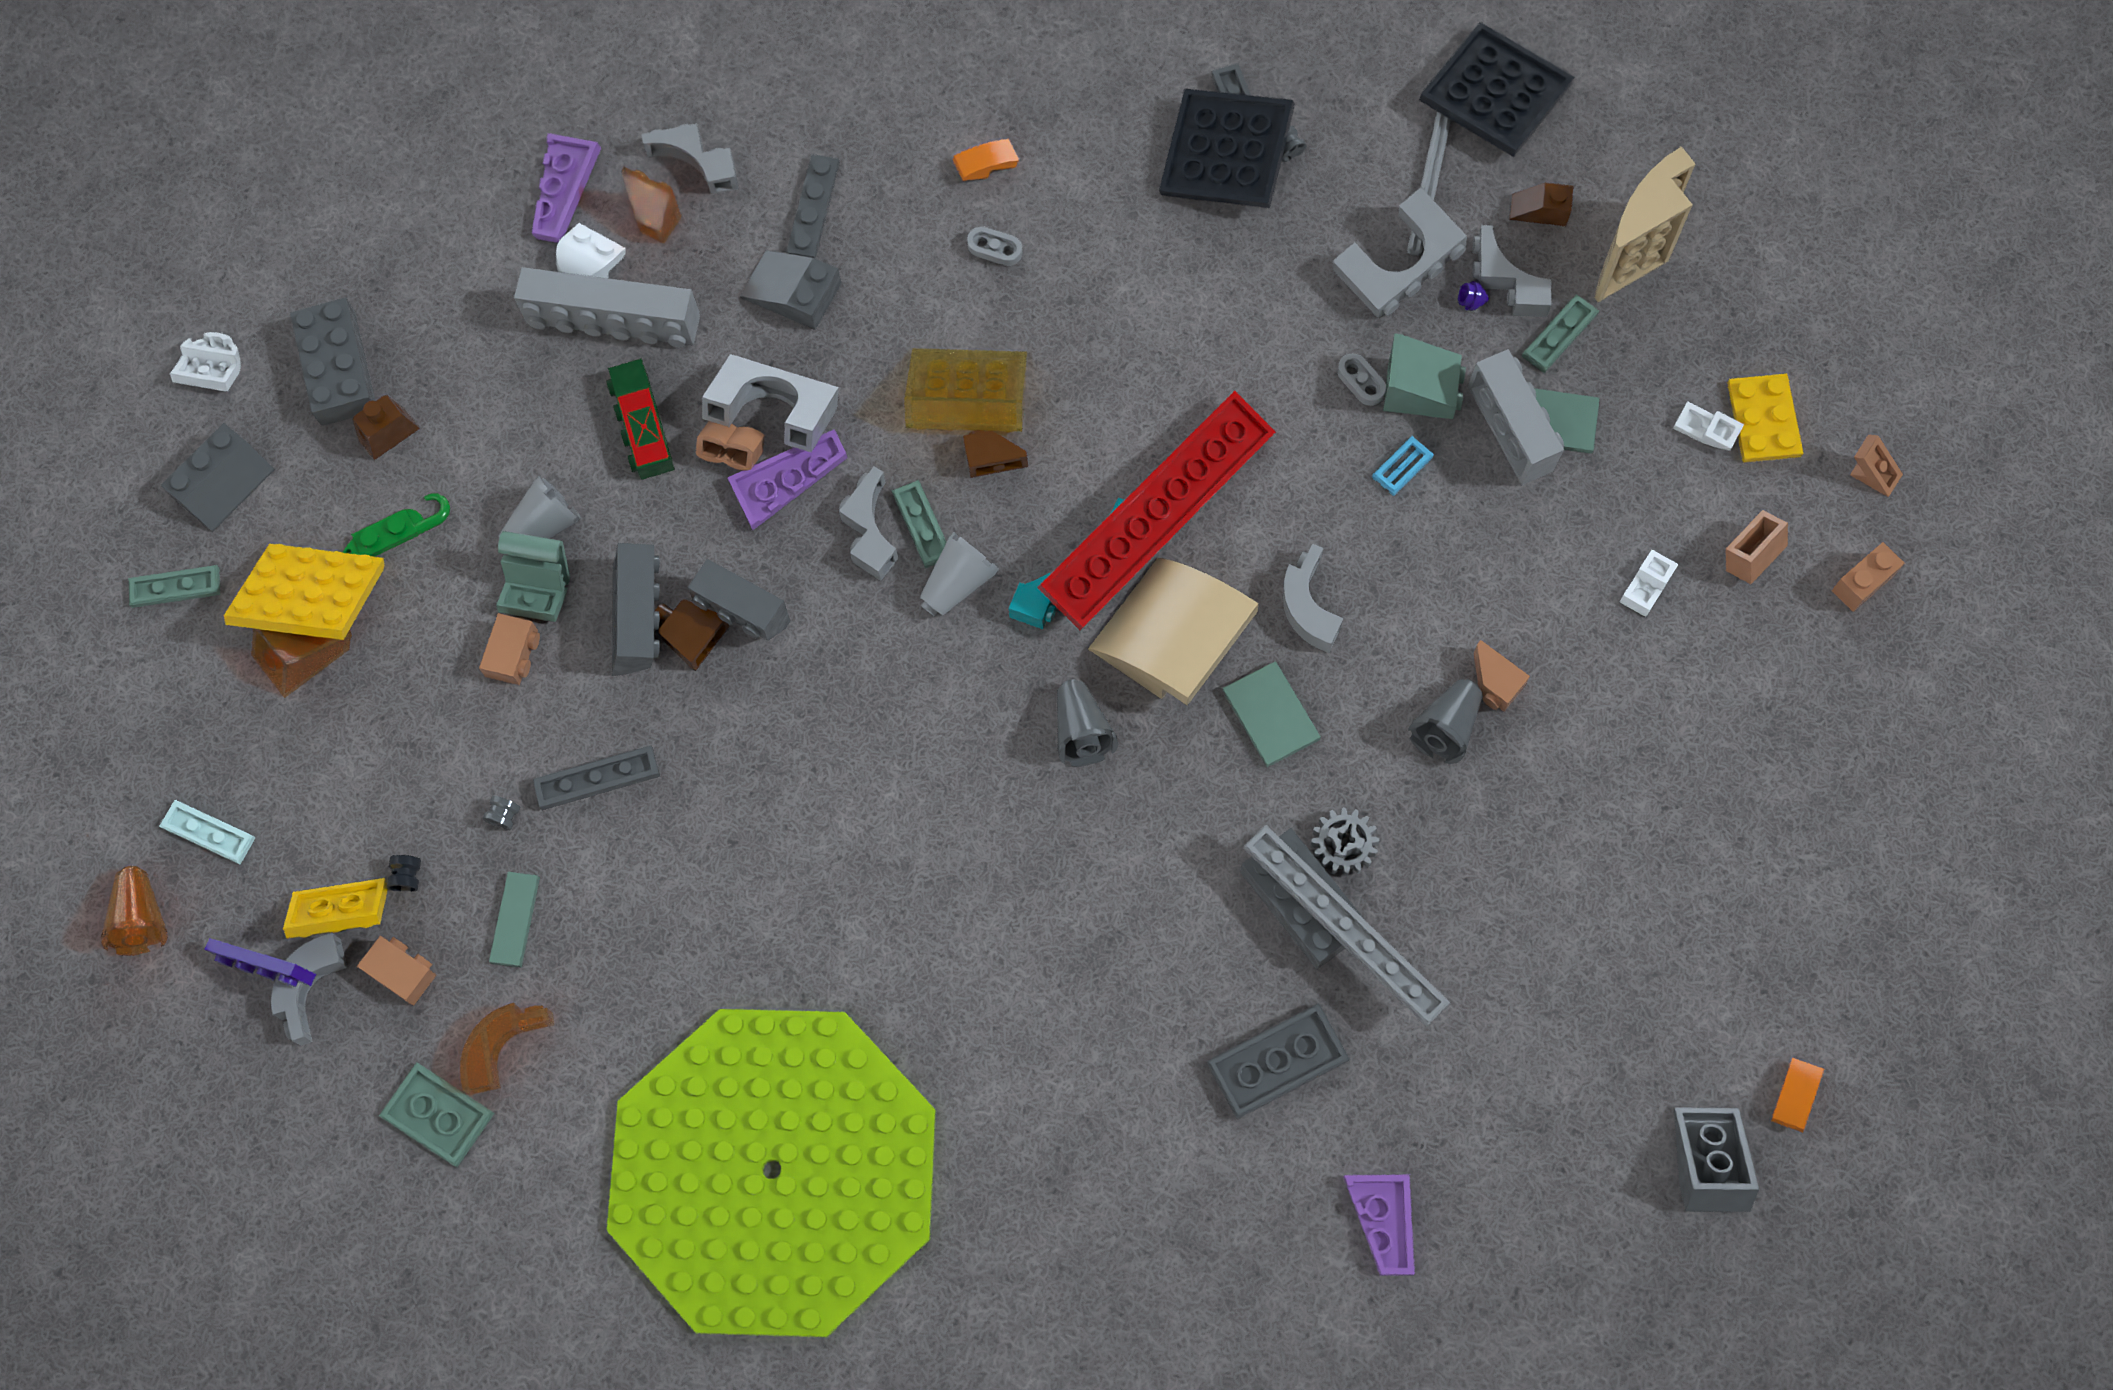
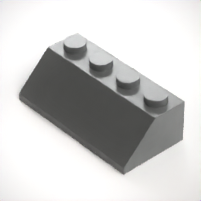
(634, 608)

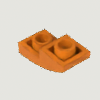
(981, 159)
(1797, 1095)

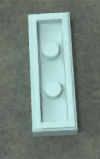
(207, 832)

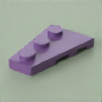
(1386, 1219)

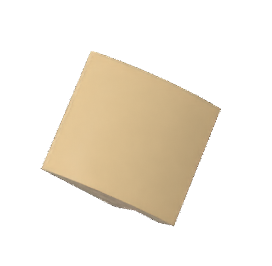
(1648, 224)
(1174, 629)

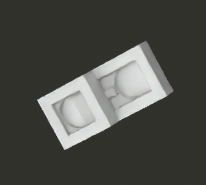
(1707, 428)
(1648, 583)

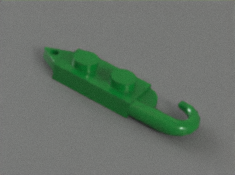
(396, 529)

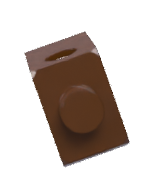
(383, 425)
(690, 631)

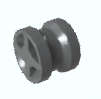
(1293, 146)
(501, 812)

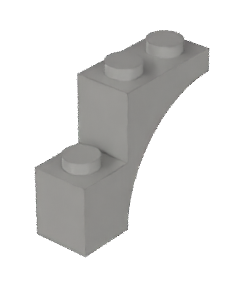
(686, 144)
(1525, 293)
(871, 550)

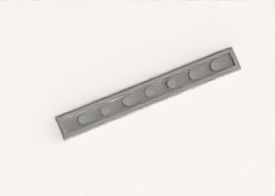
(1346, 925)

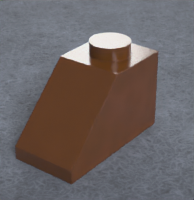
(1543, 204)
(992, 453)

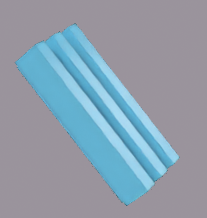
(1386, 482)

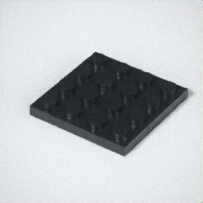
(1496, 89)
(1227, 148)

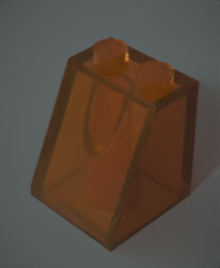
(294, 658)

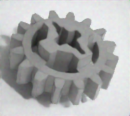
(1355, 846)

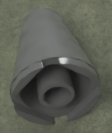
(1448, 722)
(1081, 726)

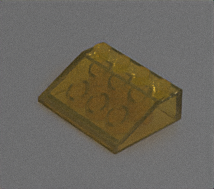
(965, 390)

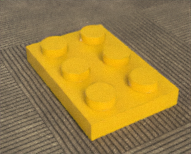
(1768, 417)
(335, 908)

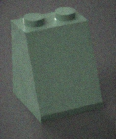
(1423, 379)

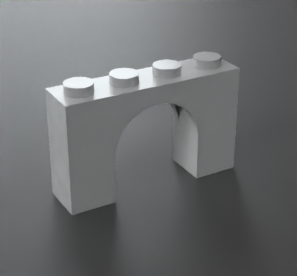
(1384, 289)
(747, 380)

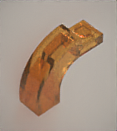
(487, 1039)

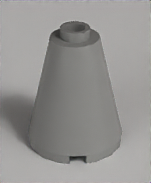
(541, 512)
(955, 576)

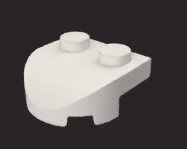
(587, 253)
(208, 362)

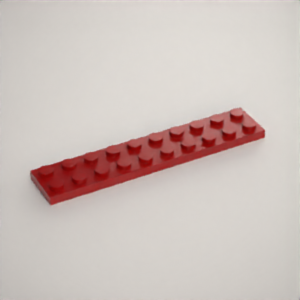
(1156, 510)

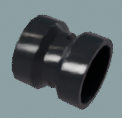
(403, 872)

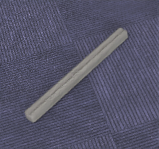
(1431, 171)

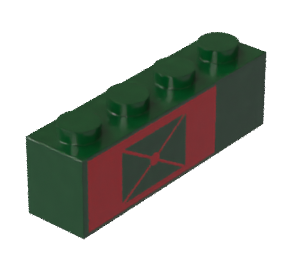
(640, 418)

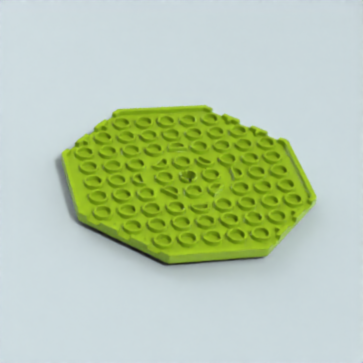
(786, 1249)

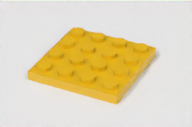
(305, 591)

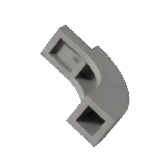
(1304, 615)
(319, 956)

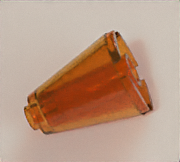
(133, 915)

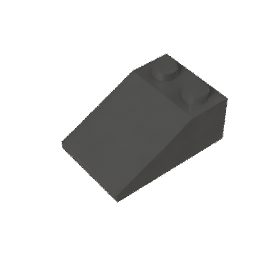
(793, 286)
(1714, 1160)

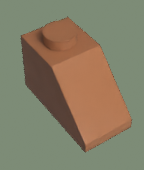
(1497, 677)

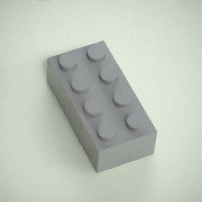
(1516, 416)

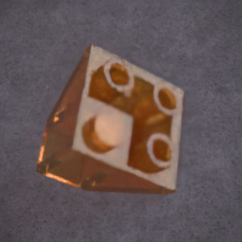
(651, 204)

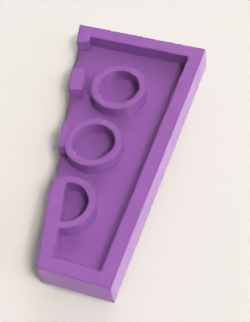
(562, 184)
(784, 477)

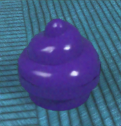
(1472, 296)

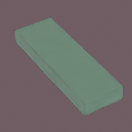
(1560, 333)
(920, 522)
(174, 586)
(514, 919)

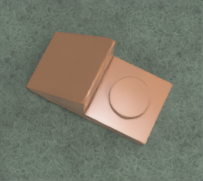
(1876, 466)

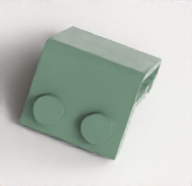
(533, 576)

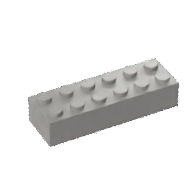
(607, 307)

